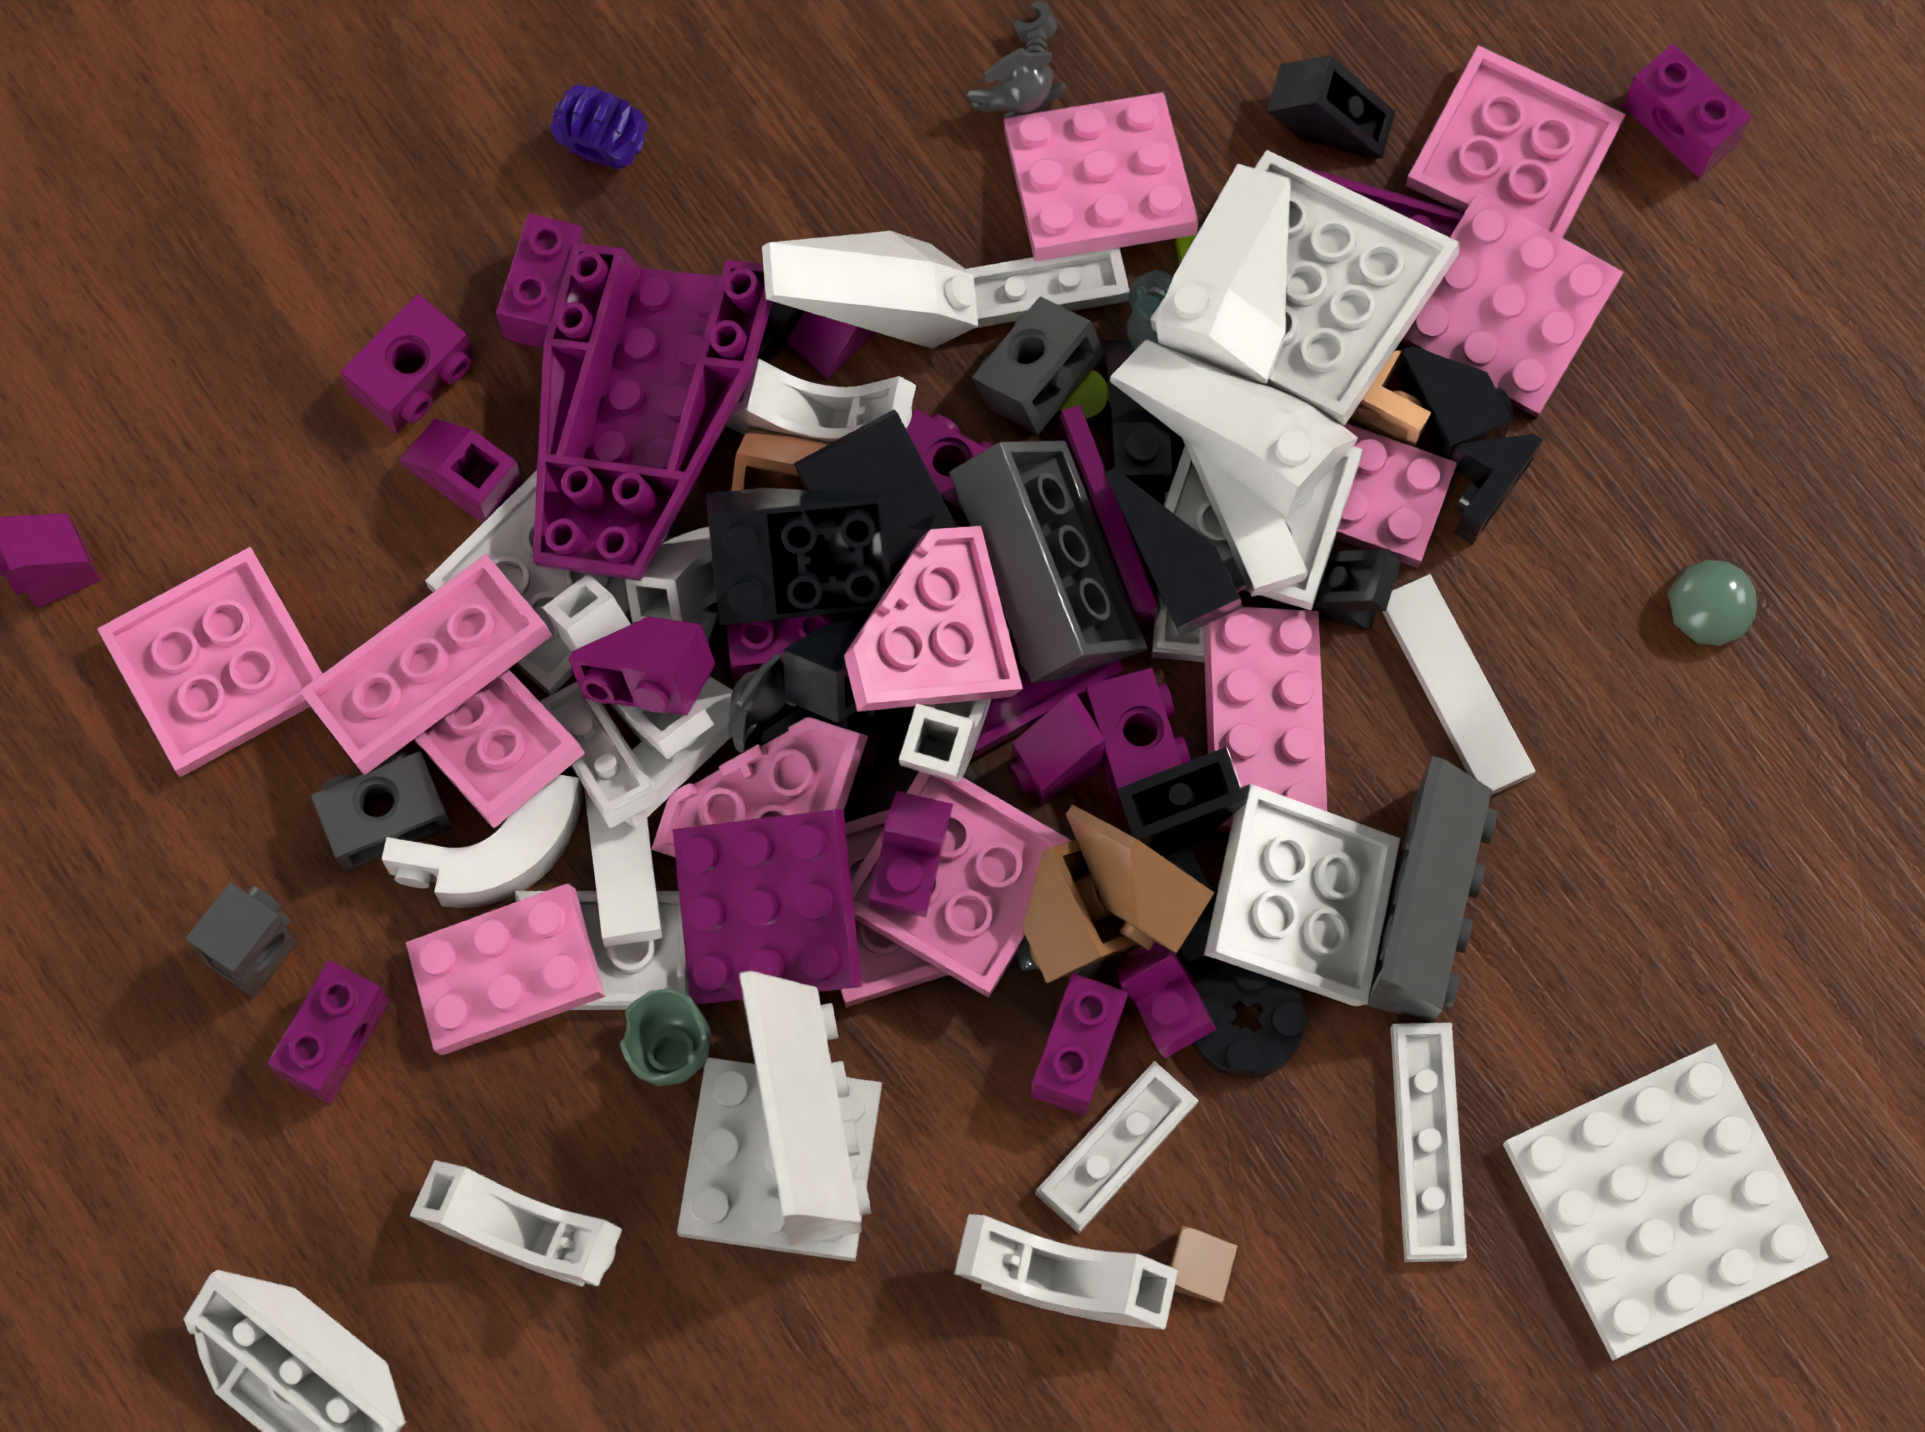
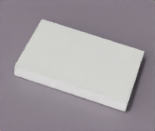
(635, 967)

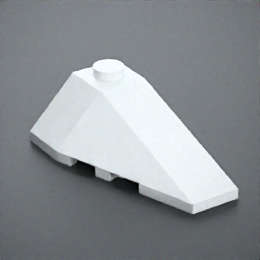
(1233, 280)
(874, 284)
(1249, 429)

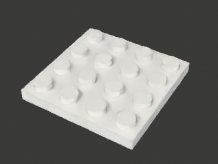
(1350, 288)
(1664, 1201)

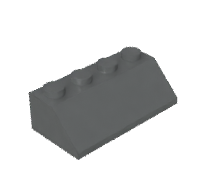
(1048, 559)
(1431, 893)

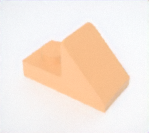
(1392, 413)

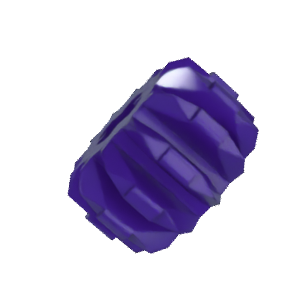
(598, 126)

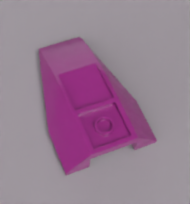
(634, 402)

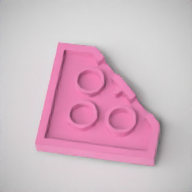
(936, 630)
(791, 775)

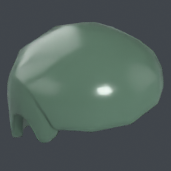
(1713, 602)
(665, 1037)

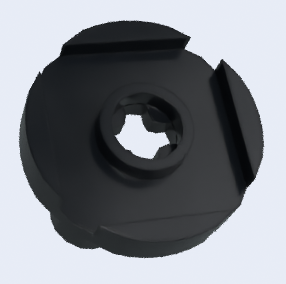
(1243, 1051)

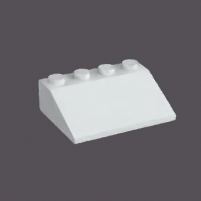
(803, 1108)

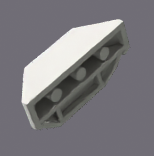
(288, 1360)

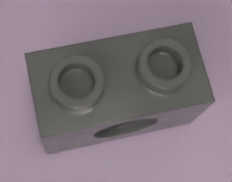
(1038, 365)
(362, 838)
(243, 937)

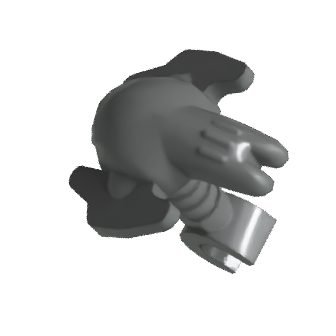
(1023, 75)
(757, 699)

